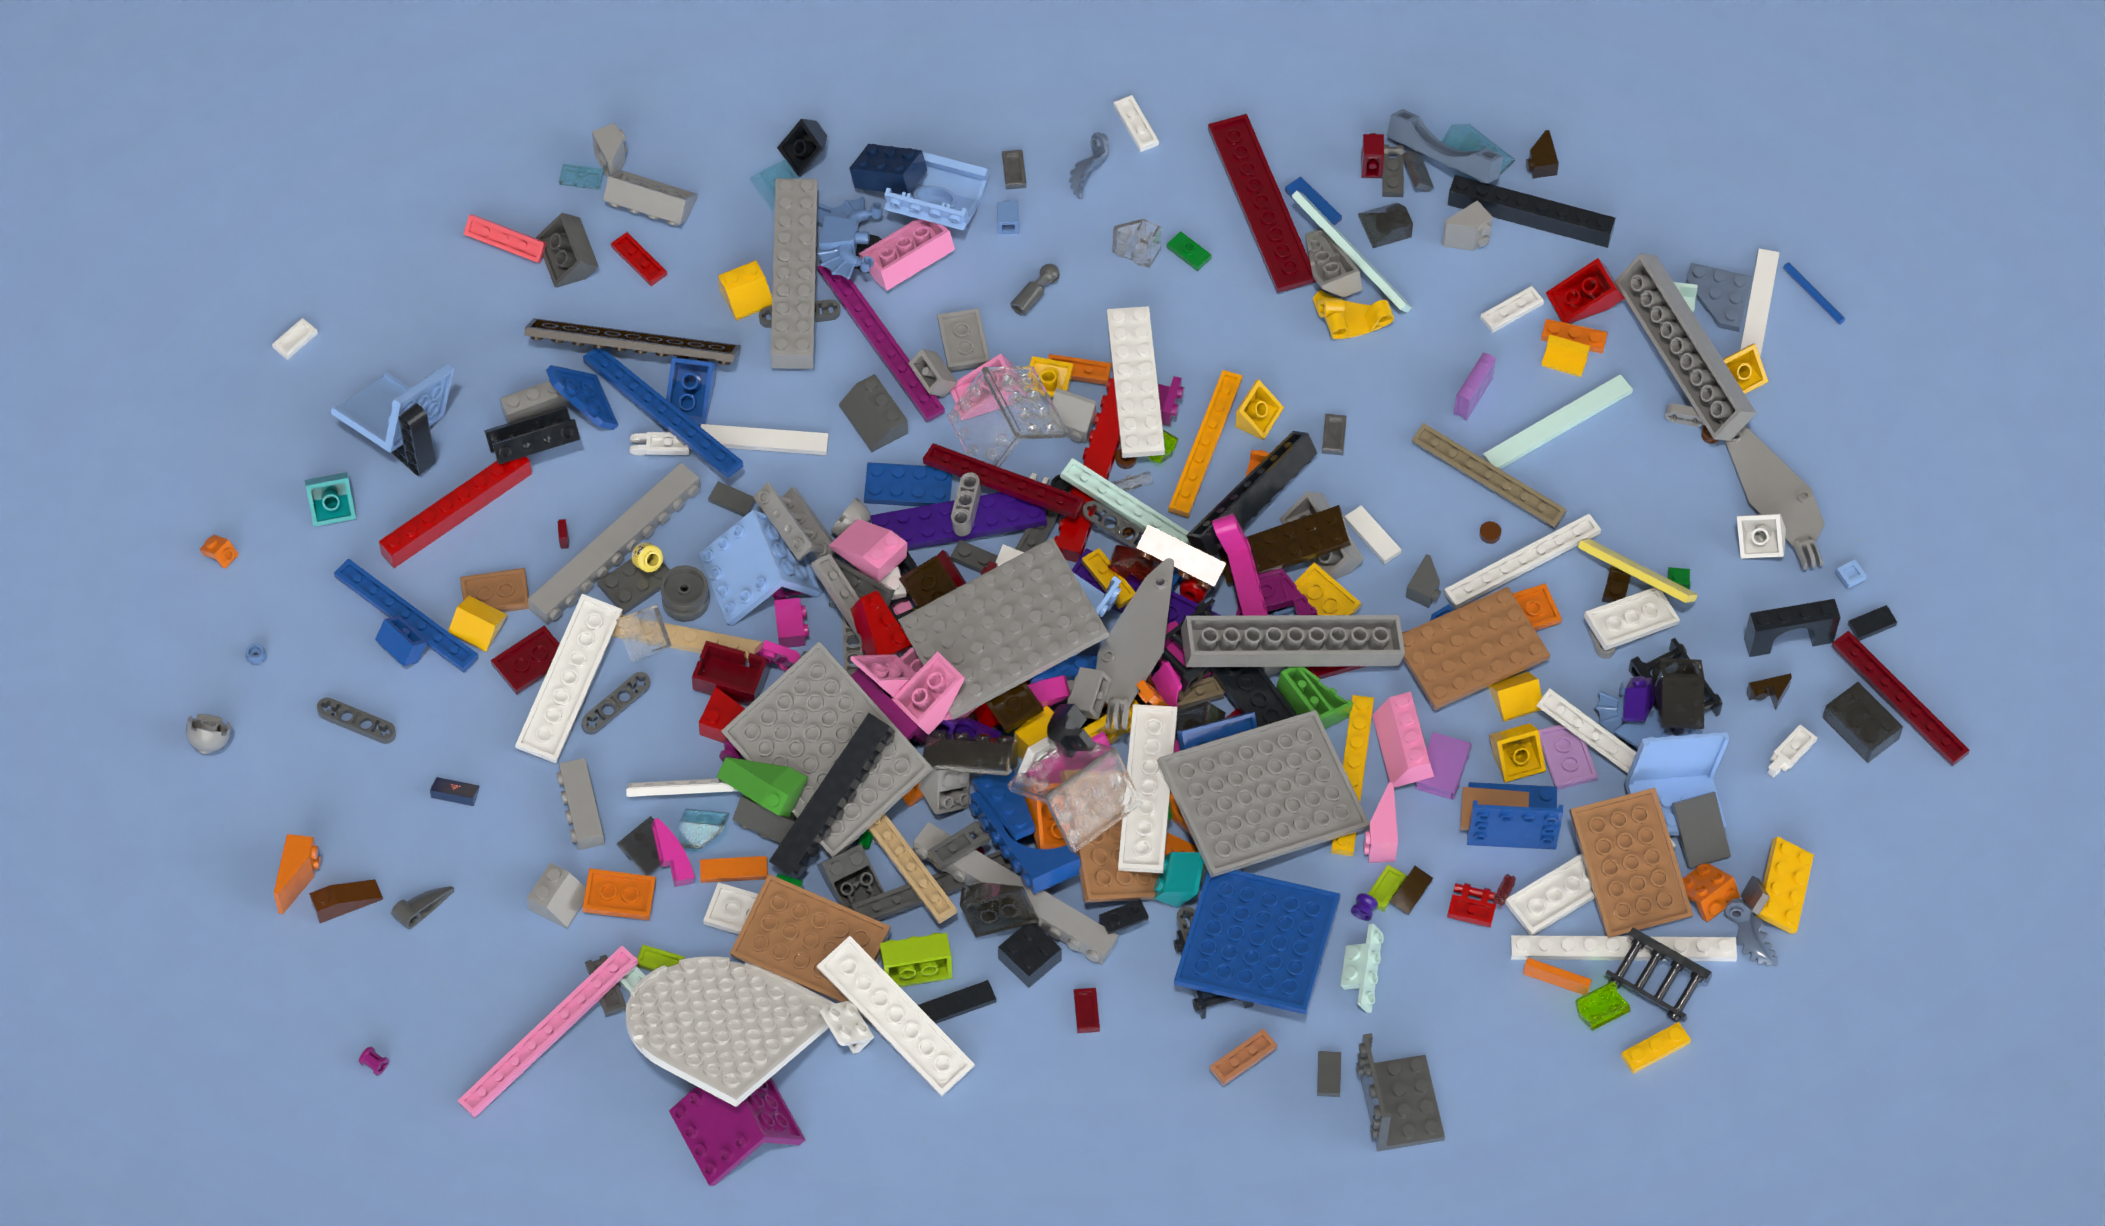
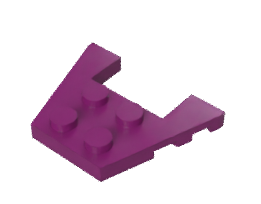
(1281, 592)

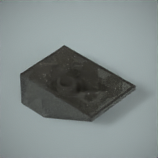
(1679, 692)

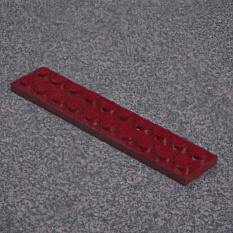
(1261, 203)

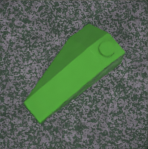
(766, 784)

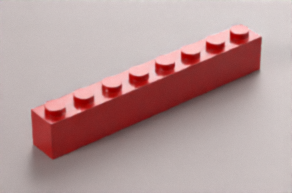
(453, 509)

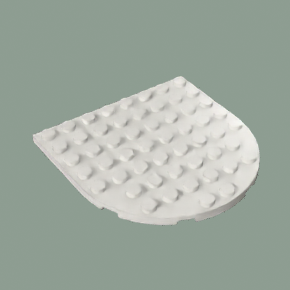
(722, 1023)

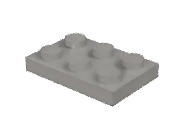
(963, 339)

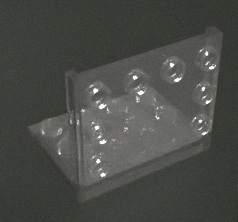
(1002, 410)
(1081, 791)

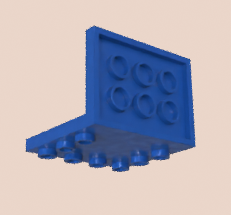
(1517, 826)

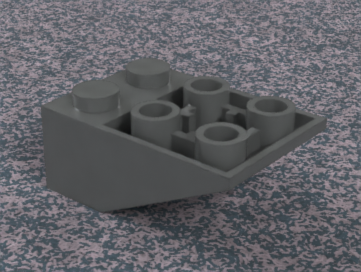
(850, 876)

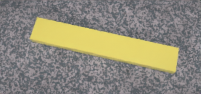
(1637, 570)

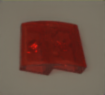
(1126, 561)

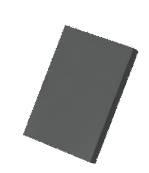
(1701, 829)

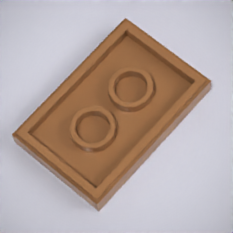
(501, 590)
(1489, 797)

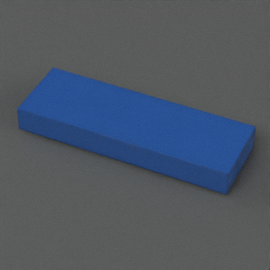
(1320, 203)

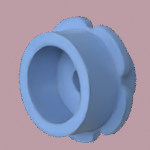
(255, 649)

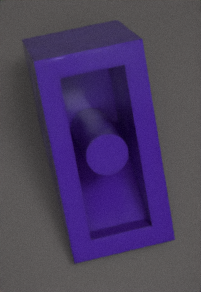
(1638, 699)

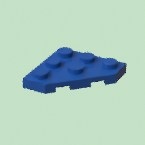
(584, 393)

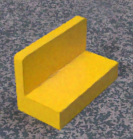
(1565, 355)

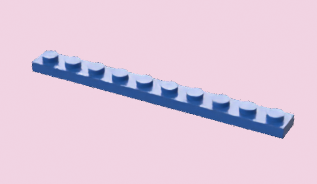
(663, 411)

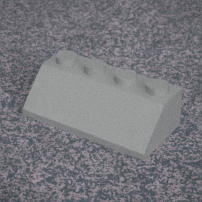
(649, 197)
(1334, 563)

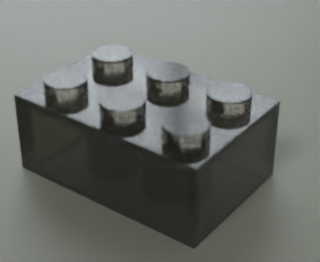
(1862, 722)

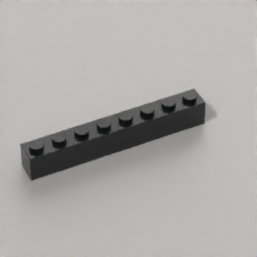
(1533, 211)
(1256, 489)
(832, 796)

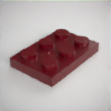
(527, 659)

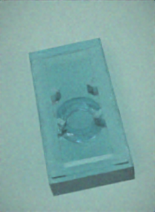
(581, 176)

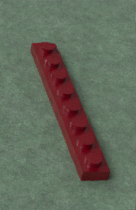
(1005, 481)
(1900, 698)

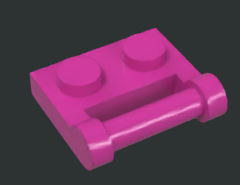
(777, 654)

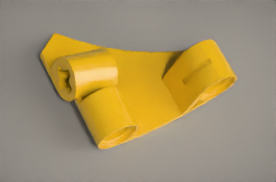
(1349, 318)

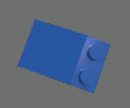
(691, 387)

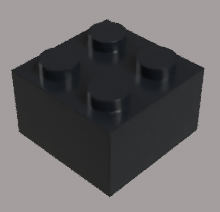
(1029, 953)

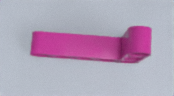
(1242, 565)

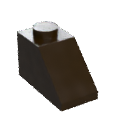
(1543, 157)

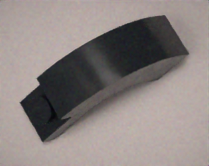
(1066, 732)

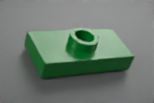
(1189, 251)

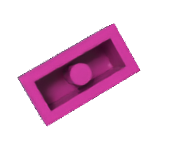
(790, 622)

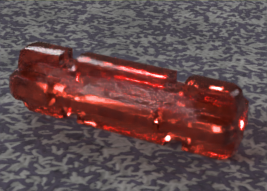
(1504, 889)

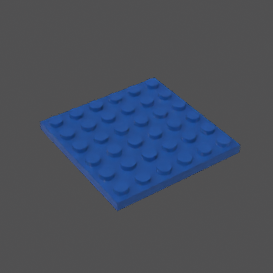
(1257, 940)

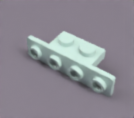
(1361, 967)

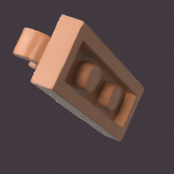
(1243, 1057)

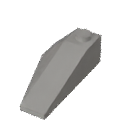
(1331, 265)

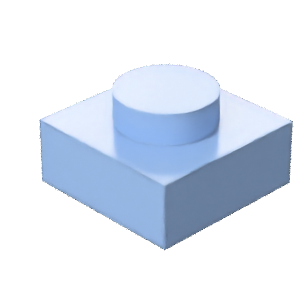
(1851, 574)

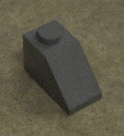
(1424, 584)

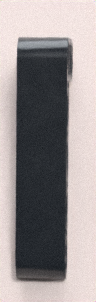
(417, 445)

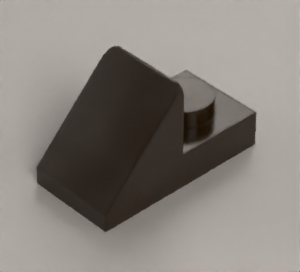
(1616, 585)
(1774, 687)

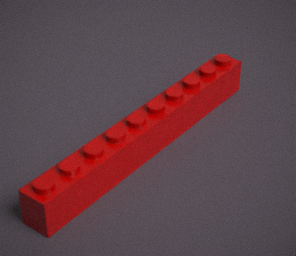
(1100, 459)

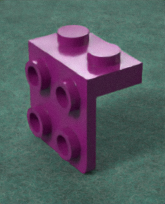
(1169, 398)

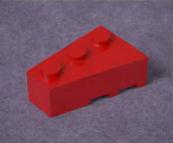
(878, 627)
(717, 715)

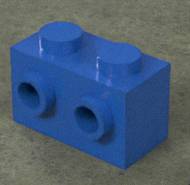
(401, 640)

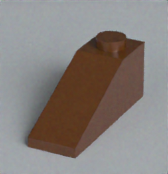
(344, 898)

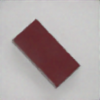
(1086, 1010)

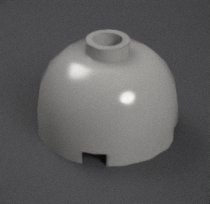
(854, 511)
(207, 733)

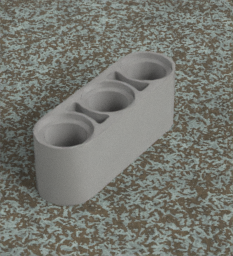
(969, 496)

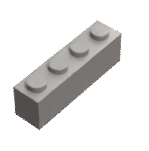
(581, 804)

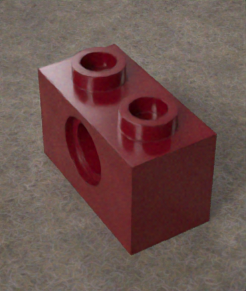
(1372, 155)

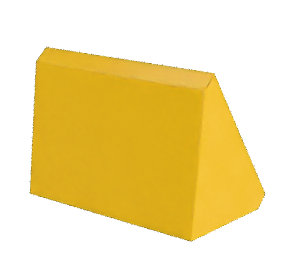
(1747, 368)
(1053, 374)
(1258, 411)
(476, 623)
(1516, 696)

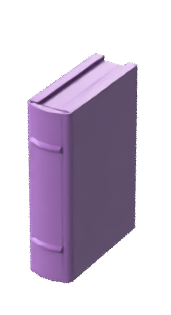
(1474, 386)
(1448, 763)

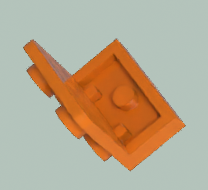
(1710, 889)

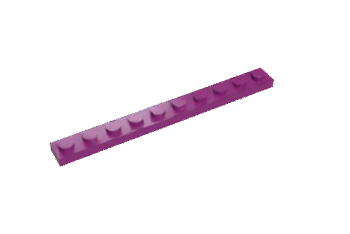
(882, 343)

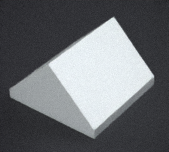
(1761, 535)

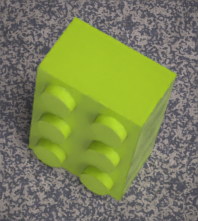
(917, 959)

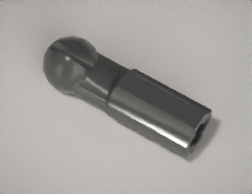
(1034, 290)

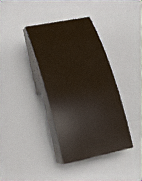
(1411, 889)

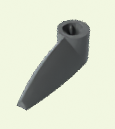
(416, 909)

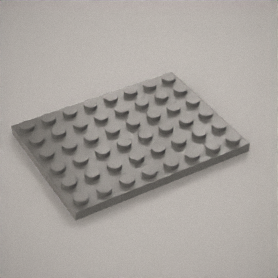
(1007, 625)
(806, 726)
(1263, 793)

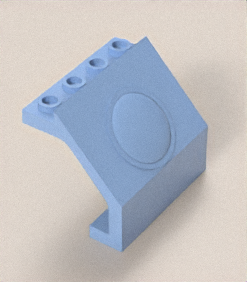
(944, 194)

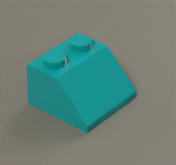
(330, 499)
(1179, 878)

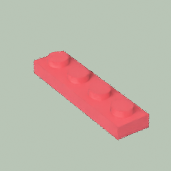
(505, 238)

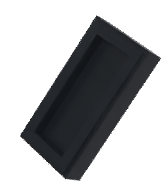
(1872, 623)

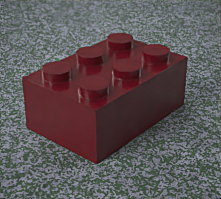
(728, 671)

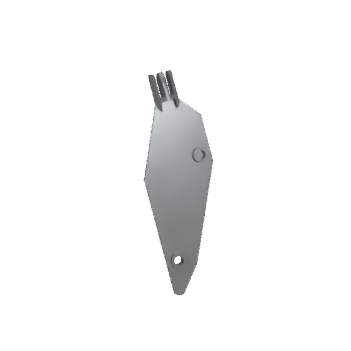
(1778, 490)
(1136, 642)

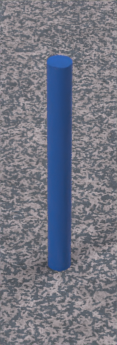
(1814, 293)

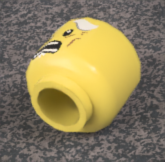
(647, 557)

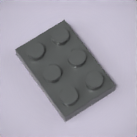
(630, 585)

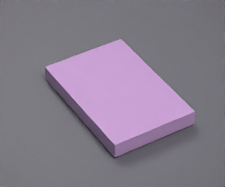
(1566, 757)

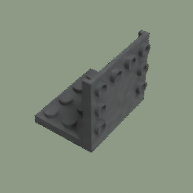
(1399, 1099)

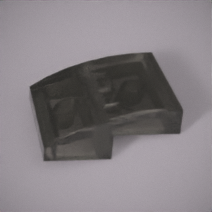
(641, 847)

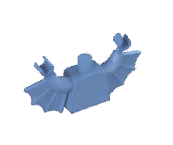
(841, 237)
(1629, 732)

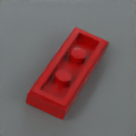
(638, 259)

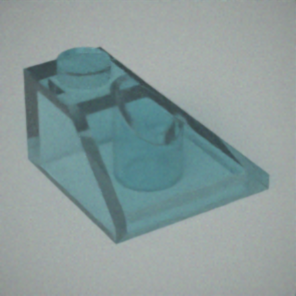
(700, 827)

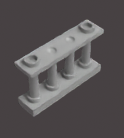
(795, 522)

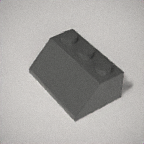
(567, 250)
(874, 413)
(767, 824)

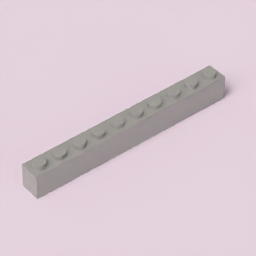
(614, 544)
(1054, 916)

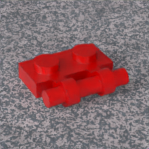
(1470, 909)

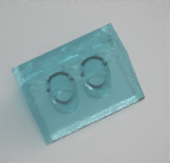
(1467, 138)

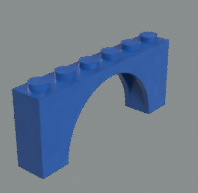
(1037, 867)

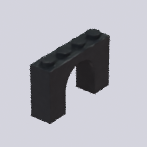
(1765, 626)

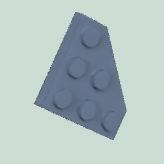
(1721, 294)

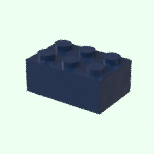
(888, 167)

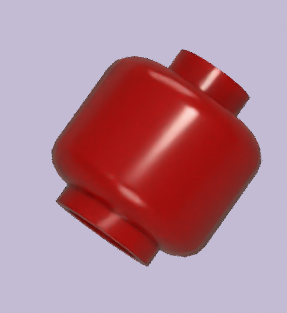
(1192, 591)

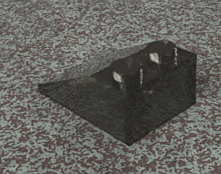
(996, 907)

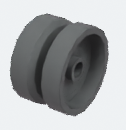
(684, 593)

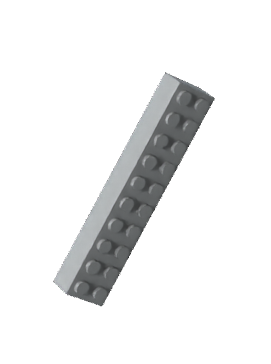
(794, 273)
(1685, 347)
(1292, 640)

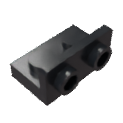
(1123, 917)

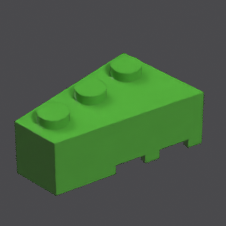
(1308, 694)

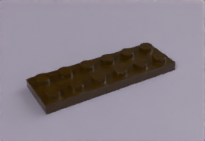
(1295, 542)

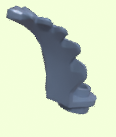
(1099, 144)
(1750, 933)

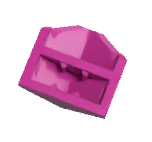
(1167, 684)

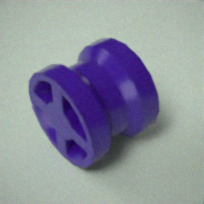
(1364, 906)

